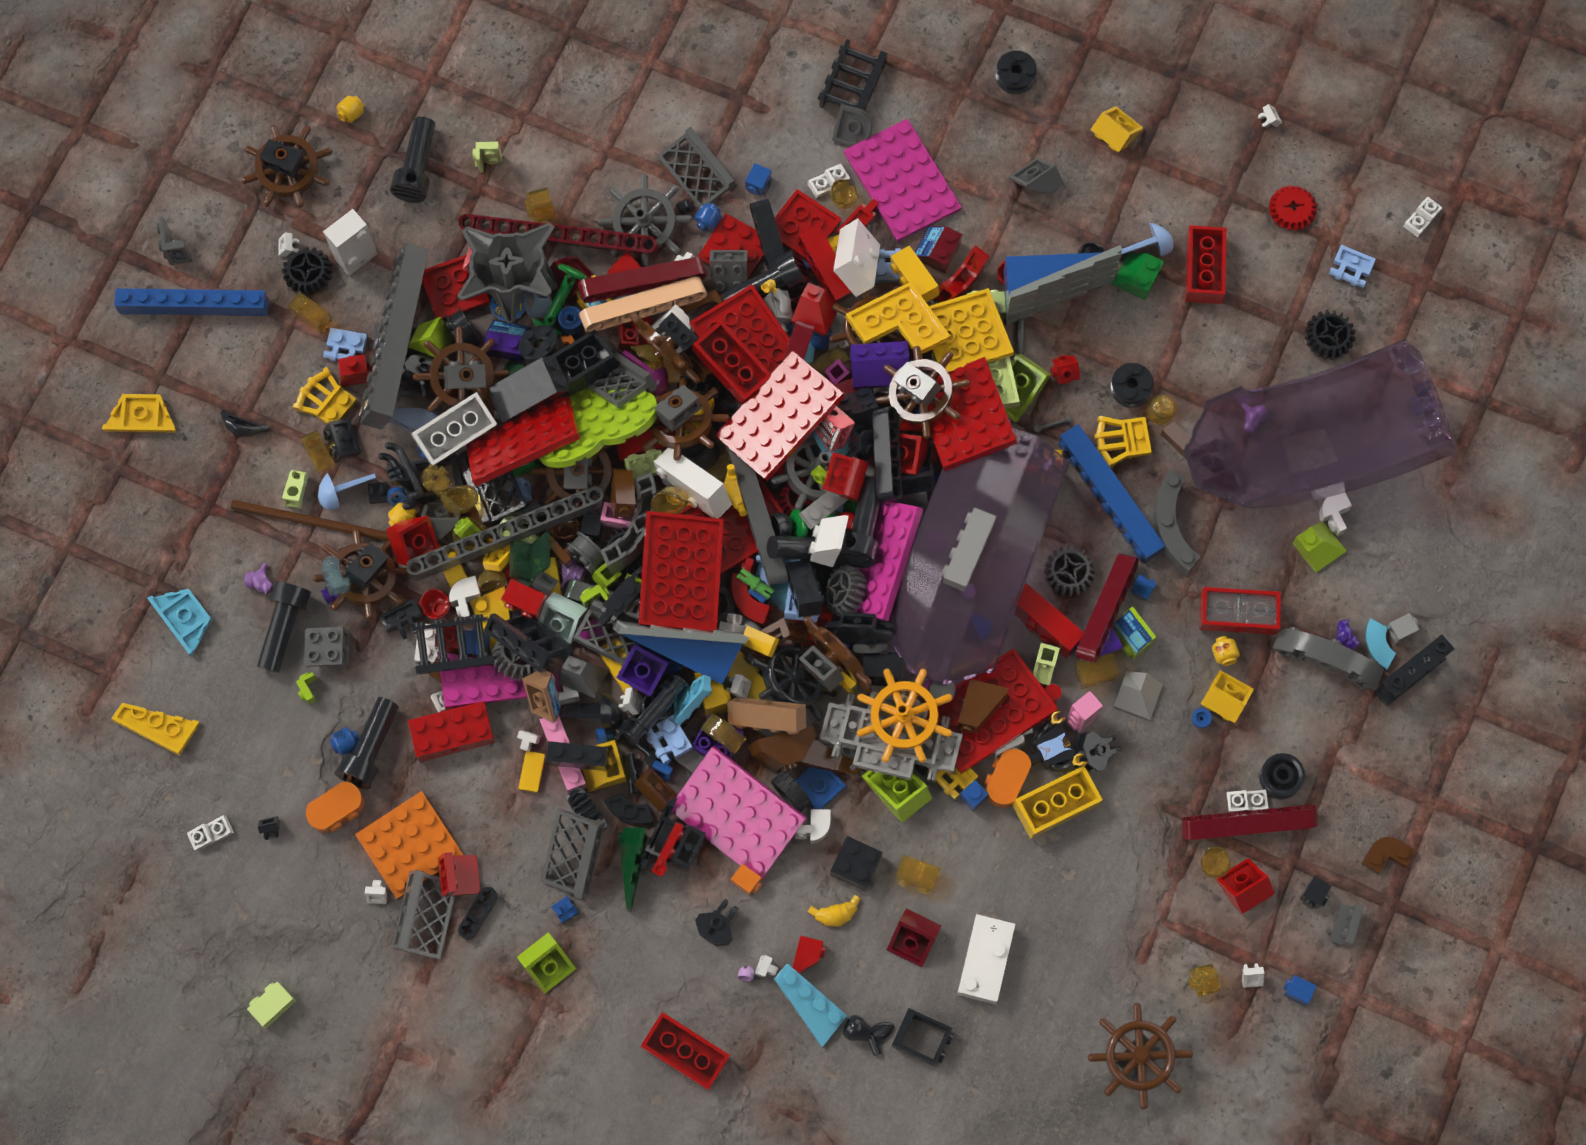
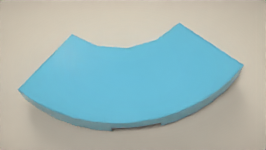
(1377, 645)

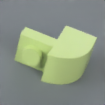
(1045, 663)

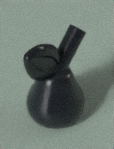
(858, 1030)

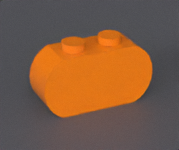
(1007, 777)
(335, 807)

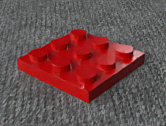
(800, 215)
(734, 235)
(443, 285)

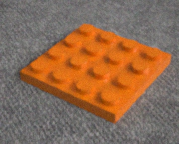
(407, 841)

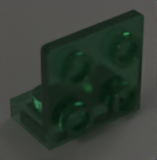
(529, 559)

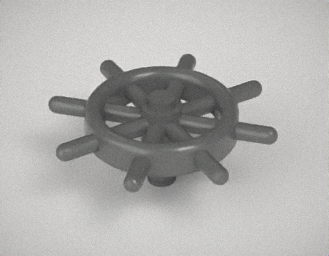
(644, 219)
(792, 476)

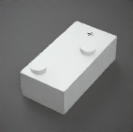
(350, 242)
(857, 257)
(453, 429)
(702, 488)
(986, 959)

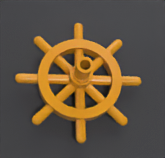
(904, 715)

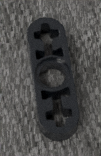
(465, 923)

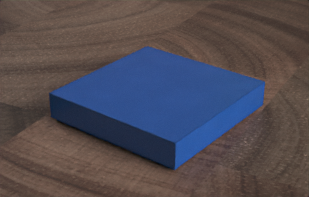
(820, 786)

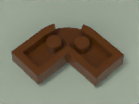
(561, 554)
(1387, 848)

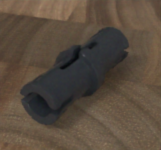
(631, 772)

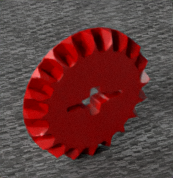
(1285, 216)

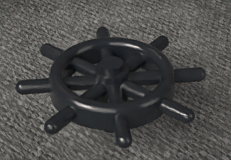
(792, 679)

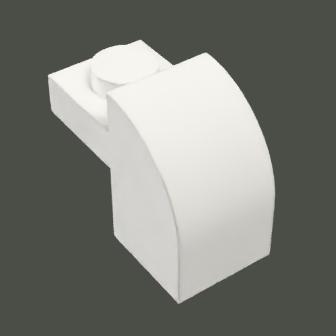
(1331, 511)
(462, 593)
(819, 826)

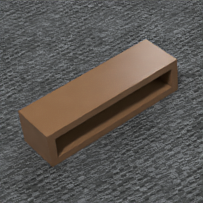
(767, 715)

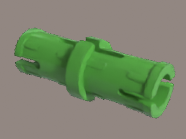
(755, 583)

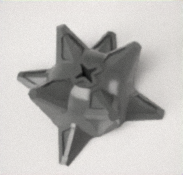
(508, 267)

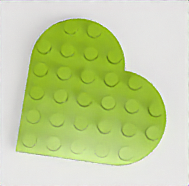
(602, 425)

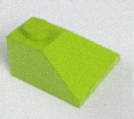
(1318, 546)

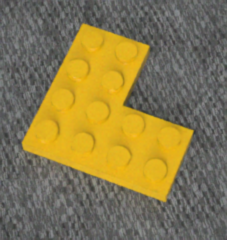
(899, 310)

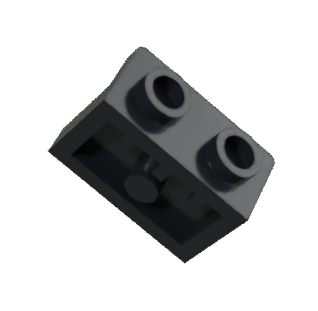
(341, 439)

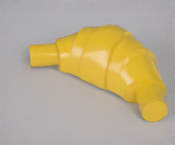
(733, 490)
(836, 914)

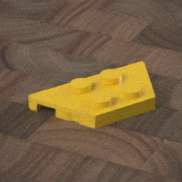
(140, 414)

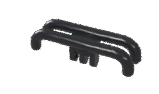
(402, 475)

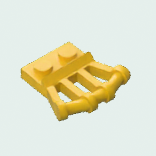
(336, 404)
(1134, 435)

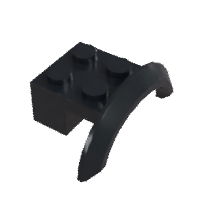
(685, 849)

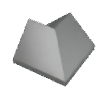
(1138, 694)

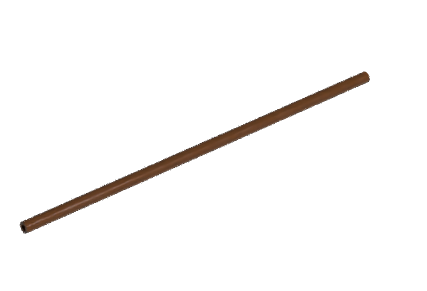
(322, 523)

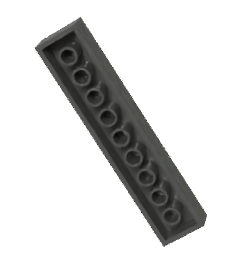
(393, 337)

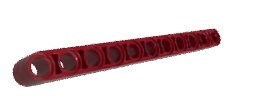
(567, 236)

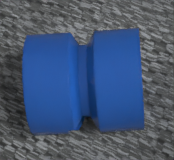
(570, 321)

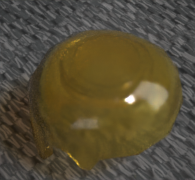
(843, 194)
(1161, 409)
(491, 580)
(1215, 862)

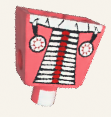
(835, 429)

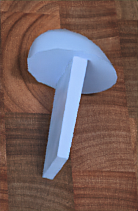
(1161, 237)
(327, 492)

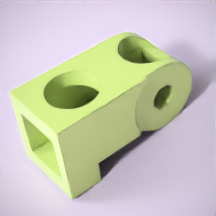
(295, 489)

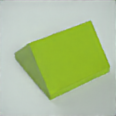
(435, 332)

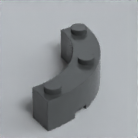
(1166, 525)
(631, 545)
(1329, 655)

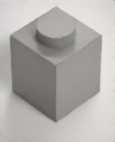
(1403, 628)

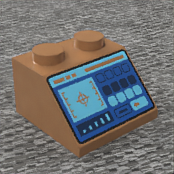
(542, 695)

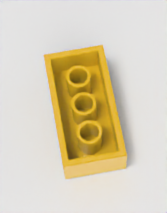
(1057, 802)

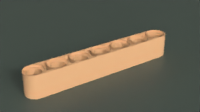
(643, 304)

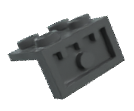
(173, 250)
(727, 269)
(327, 647)

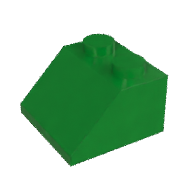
(1138, 274)

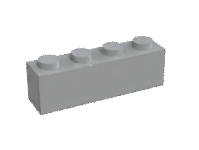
(969, 549)

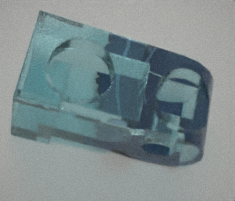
(332, 576)

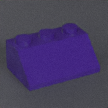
(869, 360)

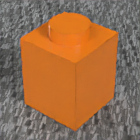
(746, 880)

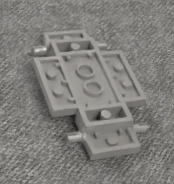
(845, 720)

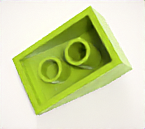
(1029, 382)
(898, 794)

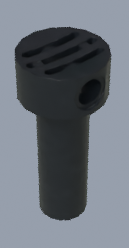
(411, 182)
(788, 272)
(858, 546)
(794, 548)
(288, 601)
(359, 766)

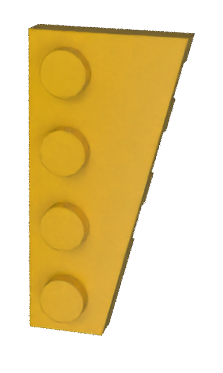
(491, 604)
(162, 729)

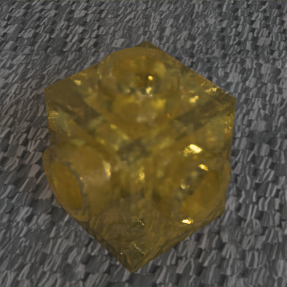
(442, 481)
(1204, 980)

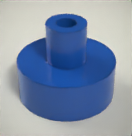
(395, 496)
(1202, 714)
(603, 737)

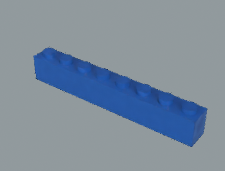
(191, 302)
(1111, 493)

